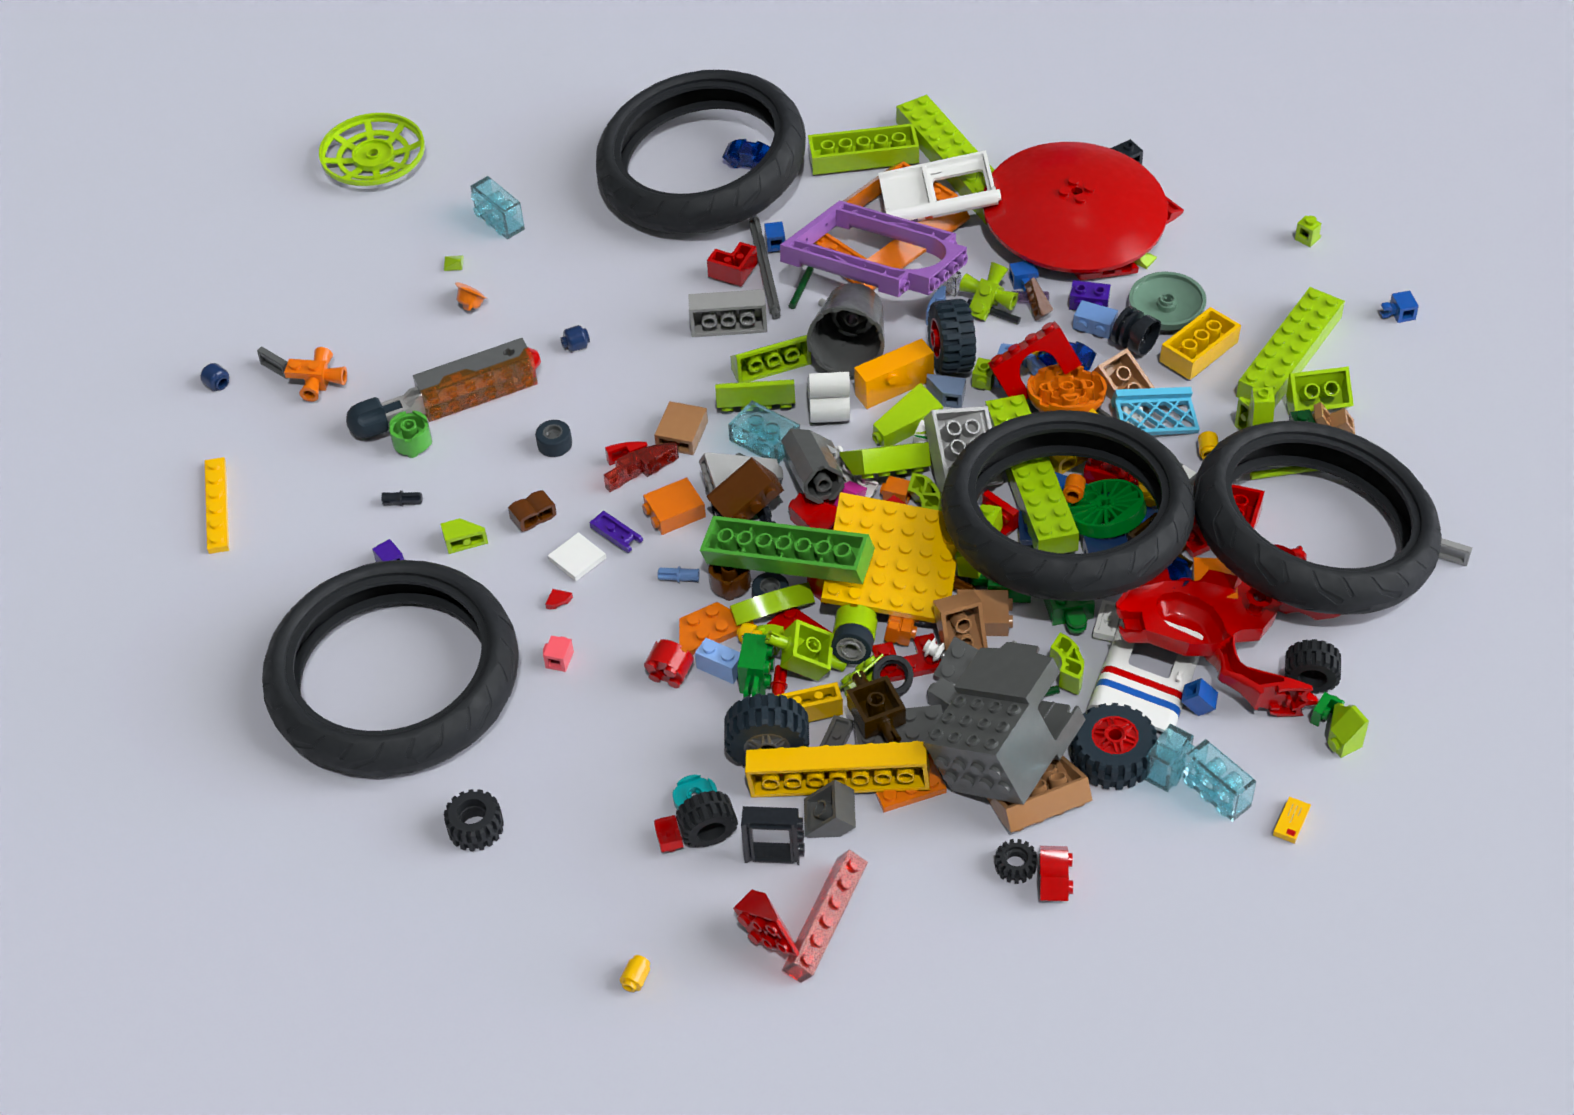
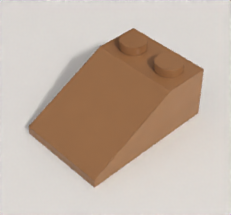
(1123, 373)
(961, 617)

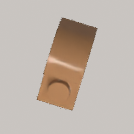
(1339, 419)

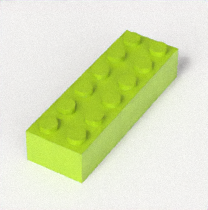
(863, 148)

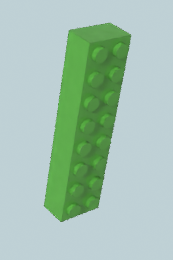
(787, 549)

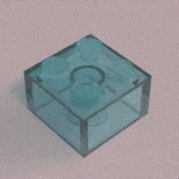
(1168, 757)

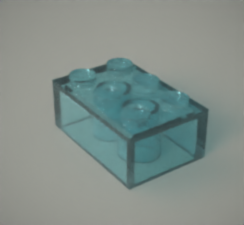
(497, 207)
(760, 431)
(1219, 780)

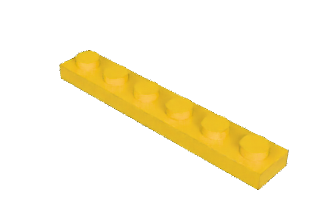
(216, 505)

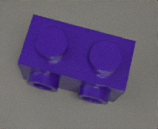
(1090, 292)

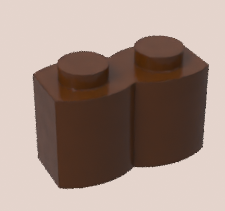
(532, 510)

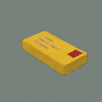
(1291, 820)

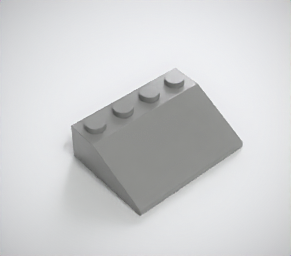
(950, 433)

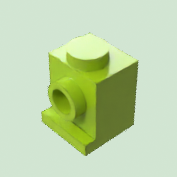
(1310, 226)

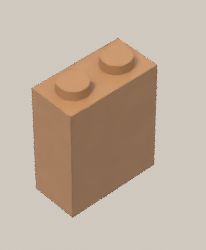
(682, 425)
(995, 611)

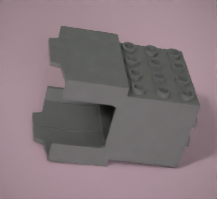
(998, 729)

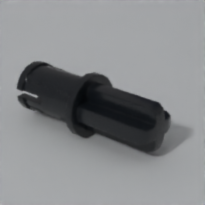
(401, 498)

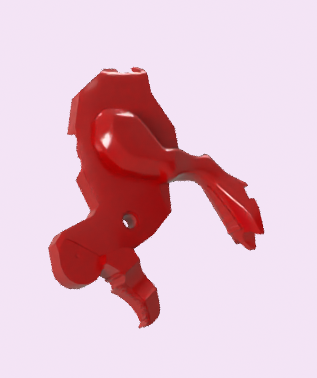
(1222, 622)

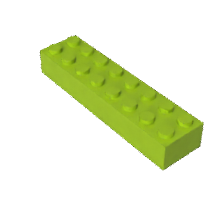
(1292, 344)

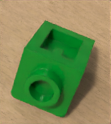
(1324, 708)

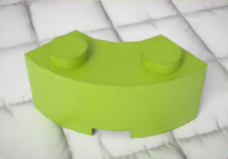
(925, 492)
(1070, 663)

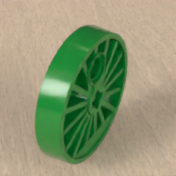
(1117, 512)

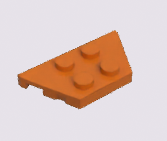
(709, 622)

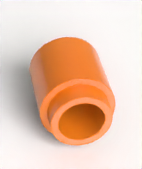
(1074, 488)

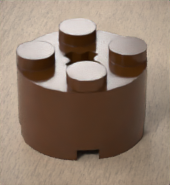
(729, 581)

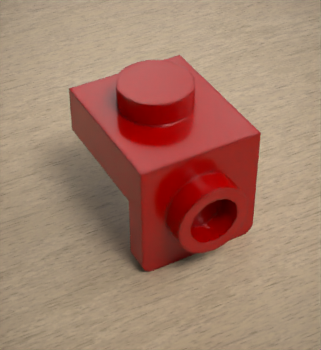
(668, 833)

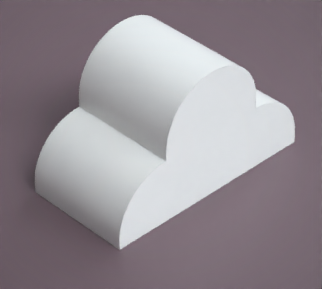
(829, 397)

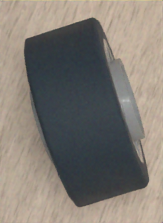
(852, 643)

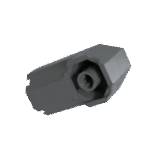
(813, 464)

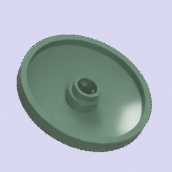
(1169, 298)

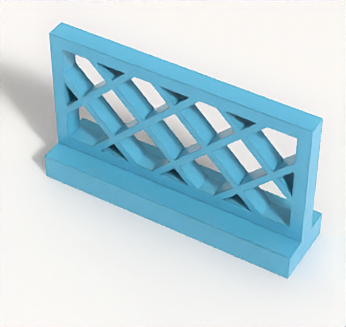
(1152, 399)

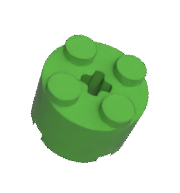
(410, 433)

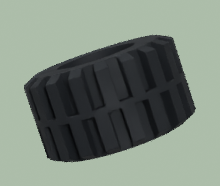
(1314, 664)
(706, 819)
(479, 833)

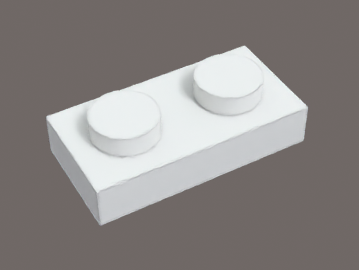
(1106, 622)

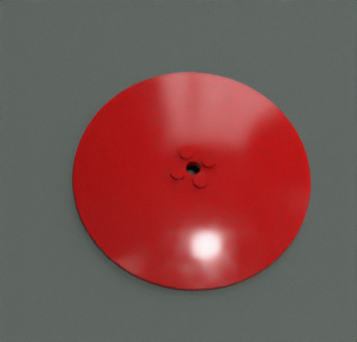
(1098, 230)

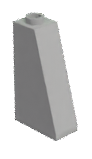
(719, 467)

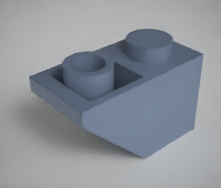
(947, 389)

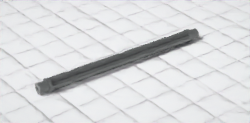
(765, 268)

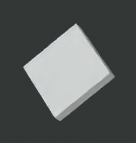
(577, 556)

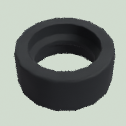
(902, 662)

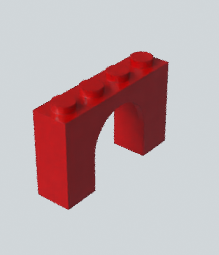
(1048, 339)

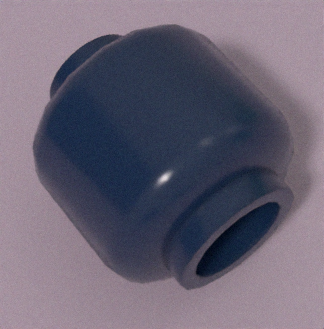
(575, 338)
(214, 377)

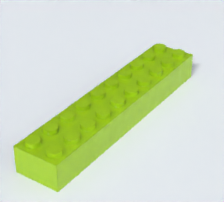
(941, 140)
(1037, 489)

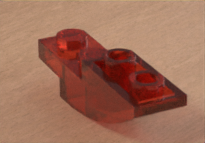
(644, 460)

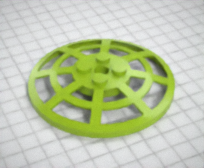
(382, 148)

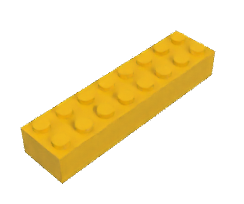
(860, 767)

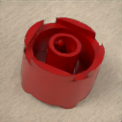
(668, 663)

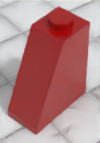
(811, 514)

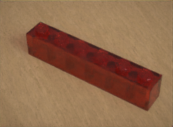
(825, 915)

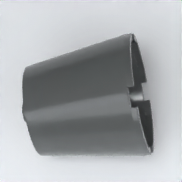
(847, 329)

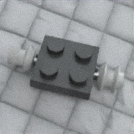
(953, 660)

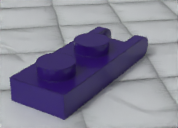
(615, 531)

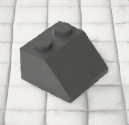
(830, 811)

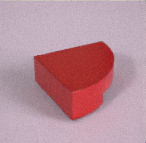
(558, 598)

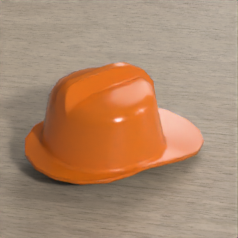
(469, 296)

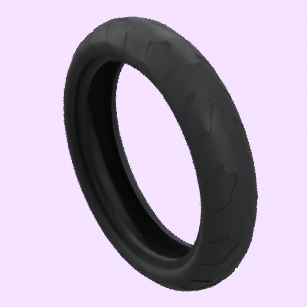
(710, 208)
(1060, 574)
(1291, 578)
(406, 747)

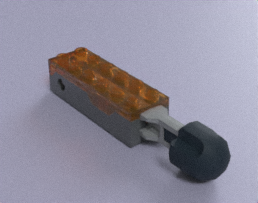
(452, 387)

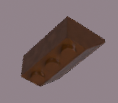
(746, 491)

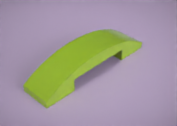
(772, 603)

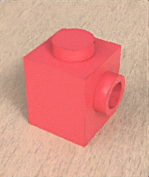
(558, 653)

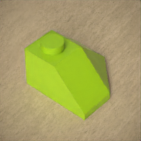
(1347, 729)

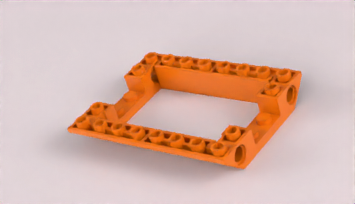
(896, 253)

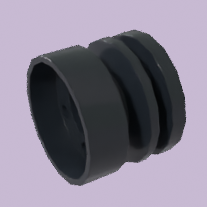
(1136, 331)

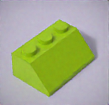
(1325, 386)

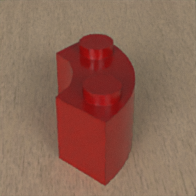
(1055, 873)

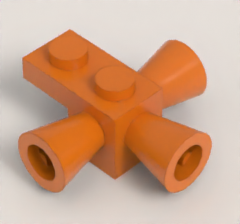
(315, 373)

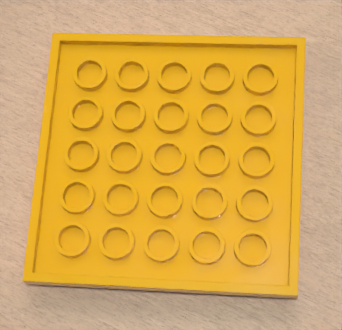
(909, 563)

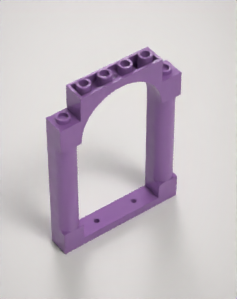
(800, 250)

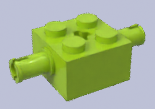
(806, 650)

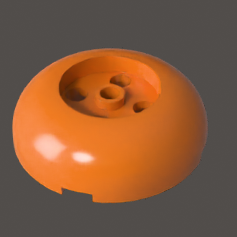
(1074, 391)

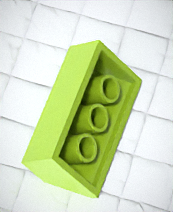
(771, 359)
(762, 392)
(887, 459)

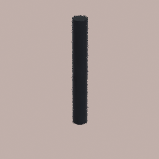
(1002, 314)

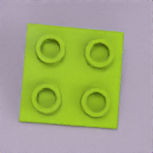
(866, 666)

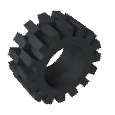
(1016, 850)

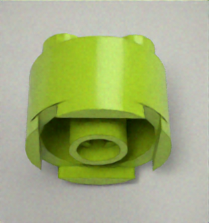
(859, 615)

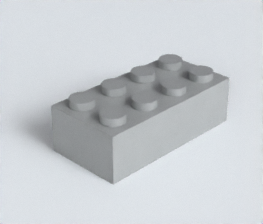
(727, 313)

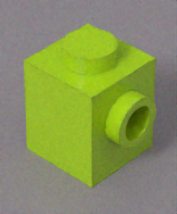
(982, 375)

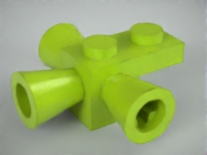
(988, 292)

